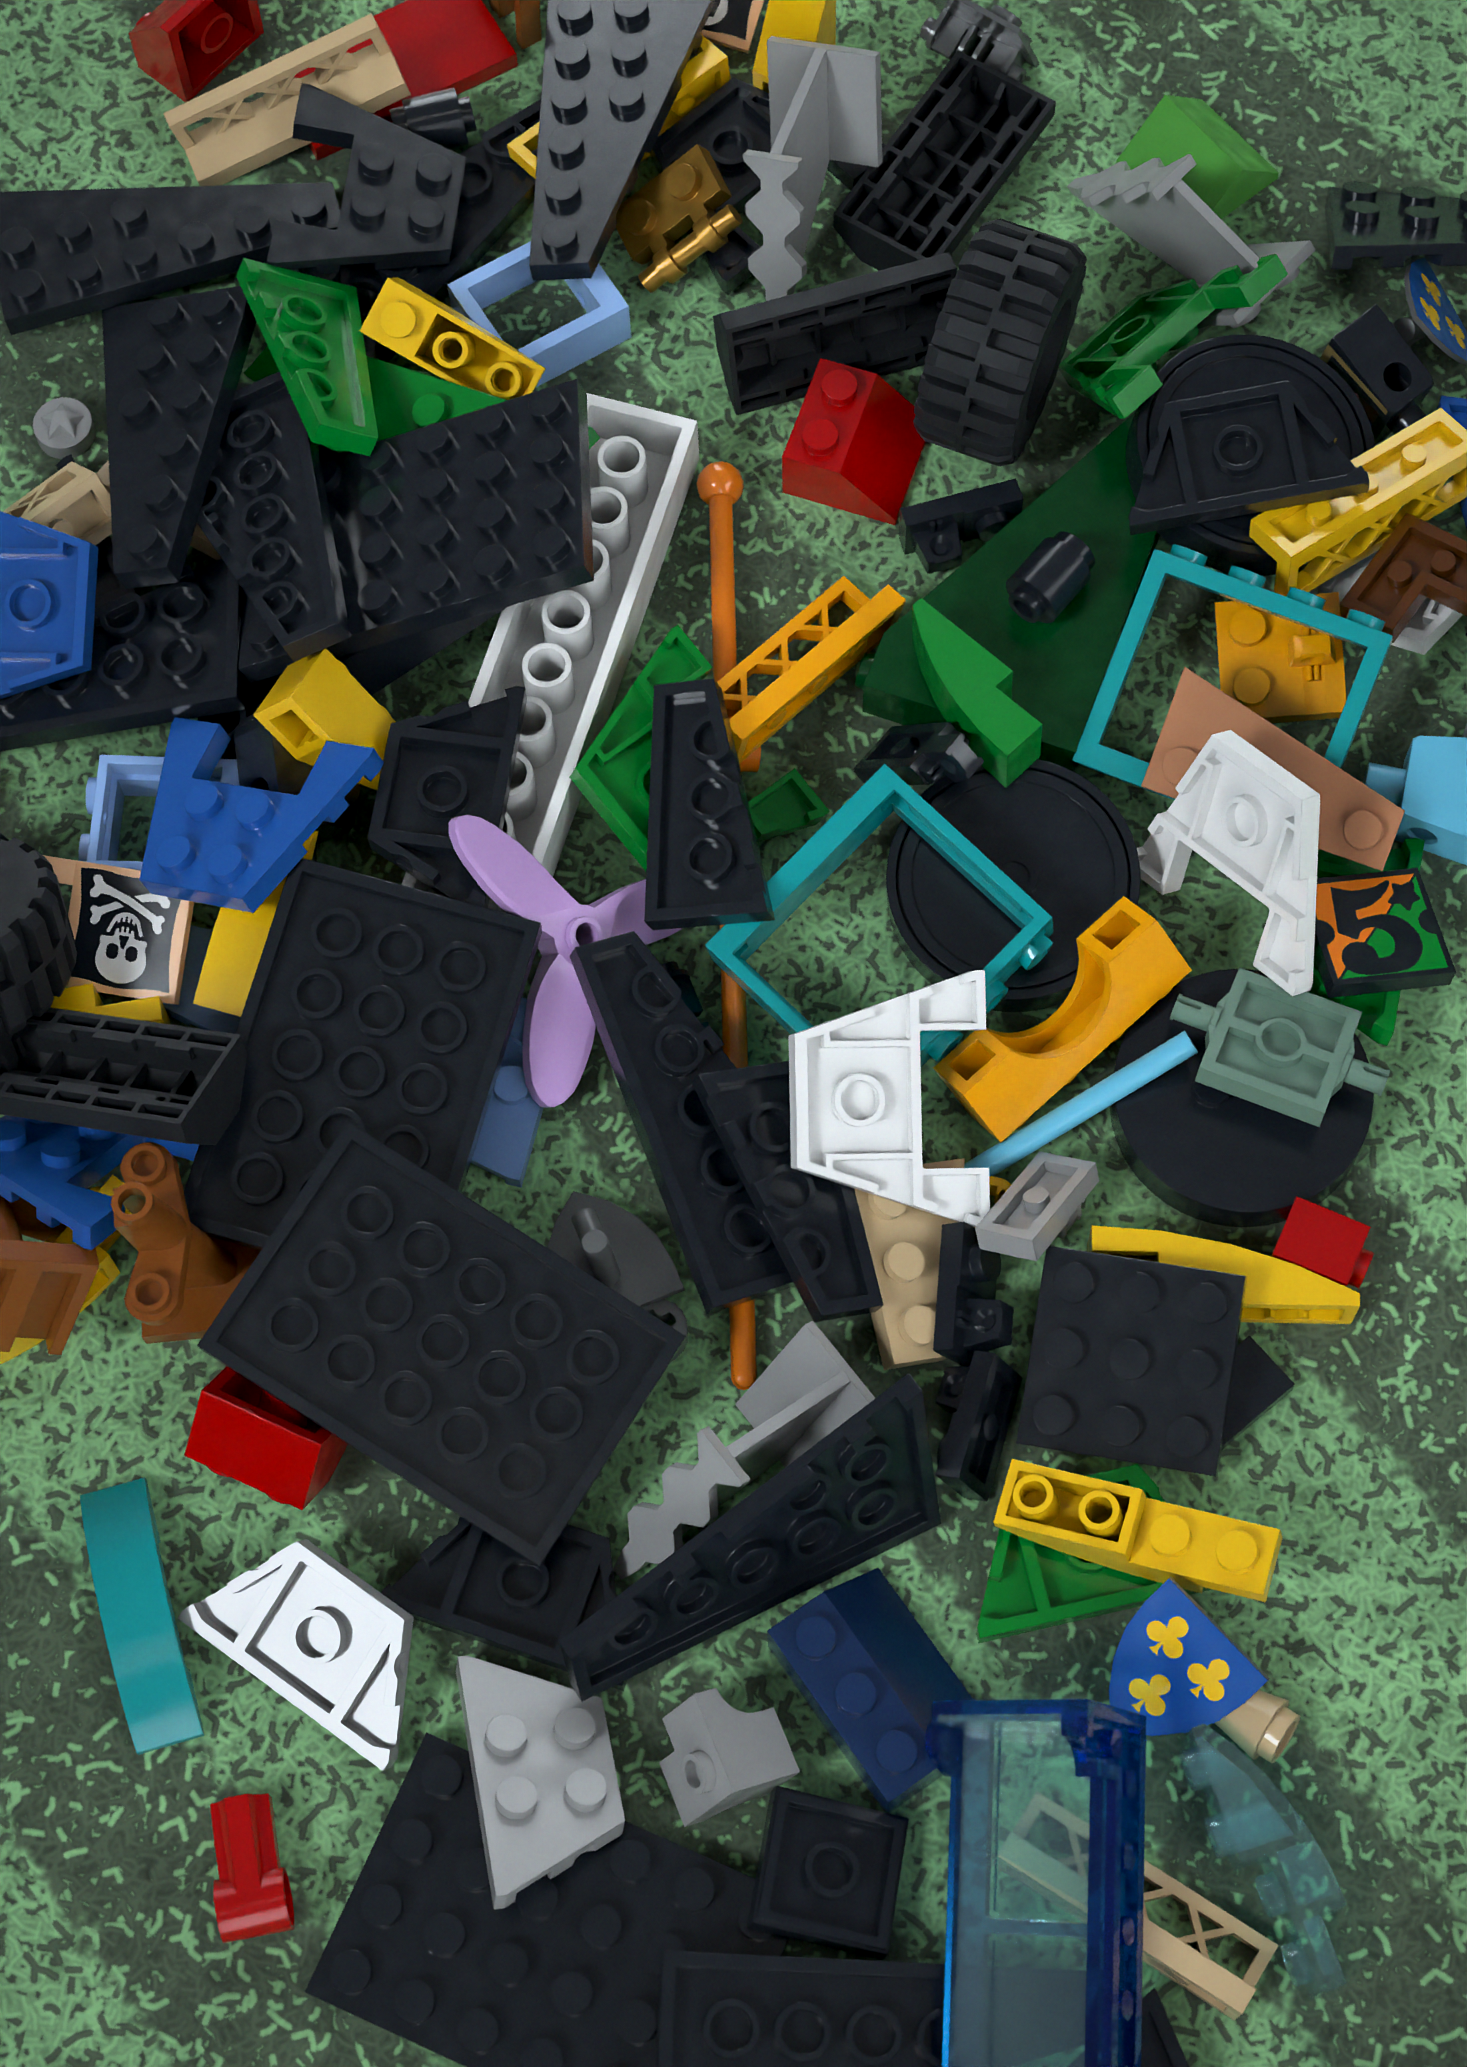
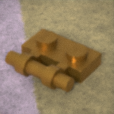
(668, 208)

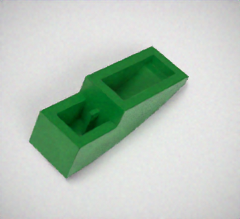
(975, 695)

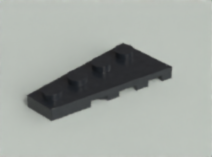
(700, 825)
(807, 1216)

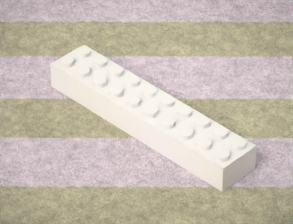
(578, 641)

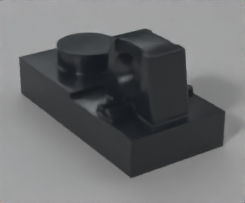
(938, 525)
(966, 1294)
(982, 1408)

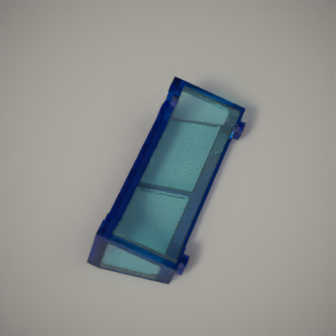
(1042, 1882)

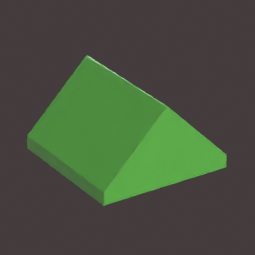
(1226, 165)

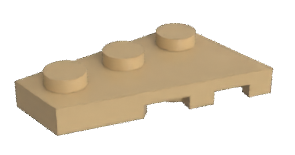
(906, 1264)

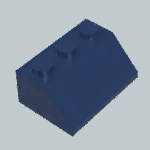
(869, 1681)

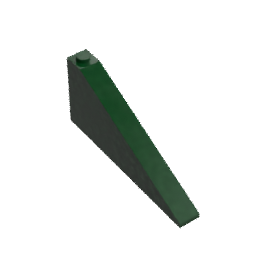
(1053, 663)

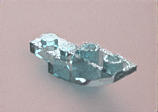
(1261, 1827)

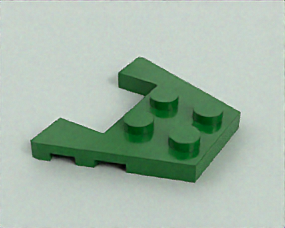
(1120, 358)
(618, 762)

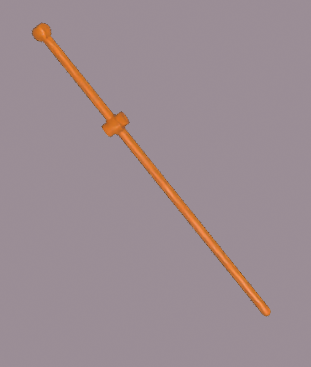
(720, 487)

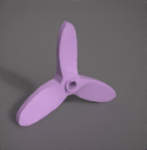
(557, 1016)

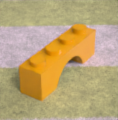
(1120, 975)

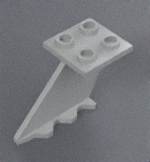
(820, 111)
(1180, 228)
(791, 1409)

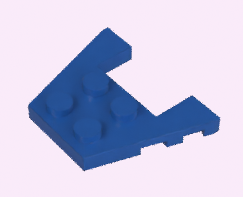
(44, 604)
(233, 840)
(56, 1166)

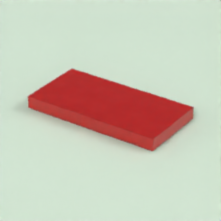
(437, 49)

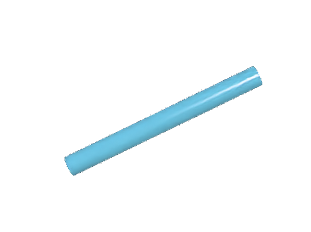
(1085, 1105)

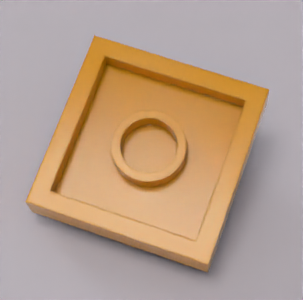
(1280, 665)

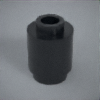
(437, 117)
(1050, 578)

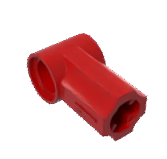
(252, 1886)

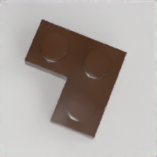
(1406, 570)

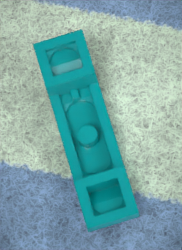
(139, 1616)

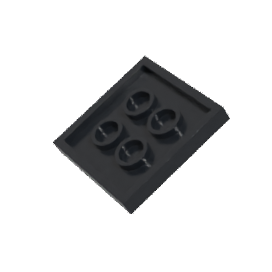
(1132, 1360)

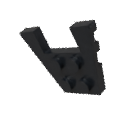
(727, 126)
(395, 199)

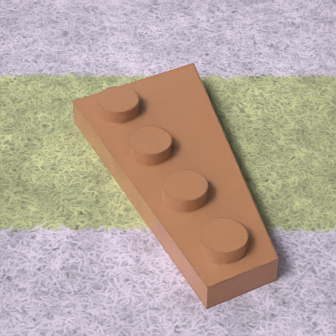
(1352, 817)

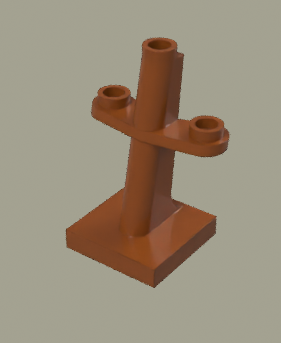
(179, 1269)
(39, 1280)

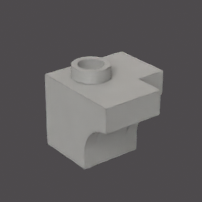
(723, 1756)

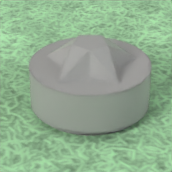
(64, 428)

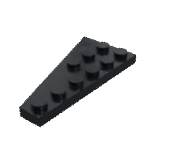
(490, 201)
(1395, 226)
(167, 406)

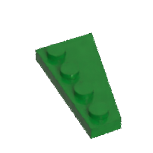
(318, 351)

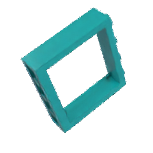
(1247, 589)
(831, 847)

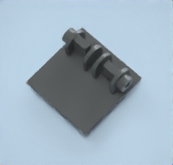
(966, 24)

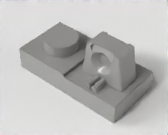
(1038, 1206)

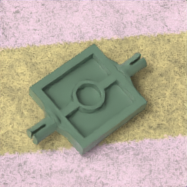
(1279, 1047)

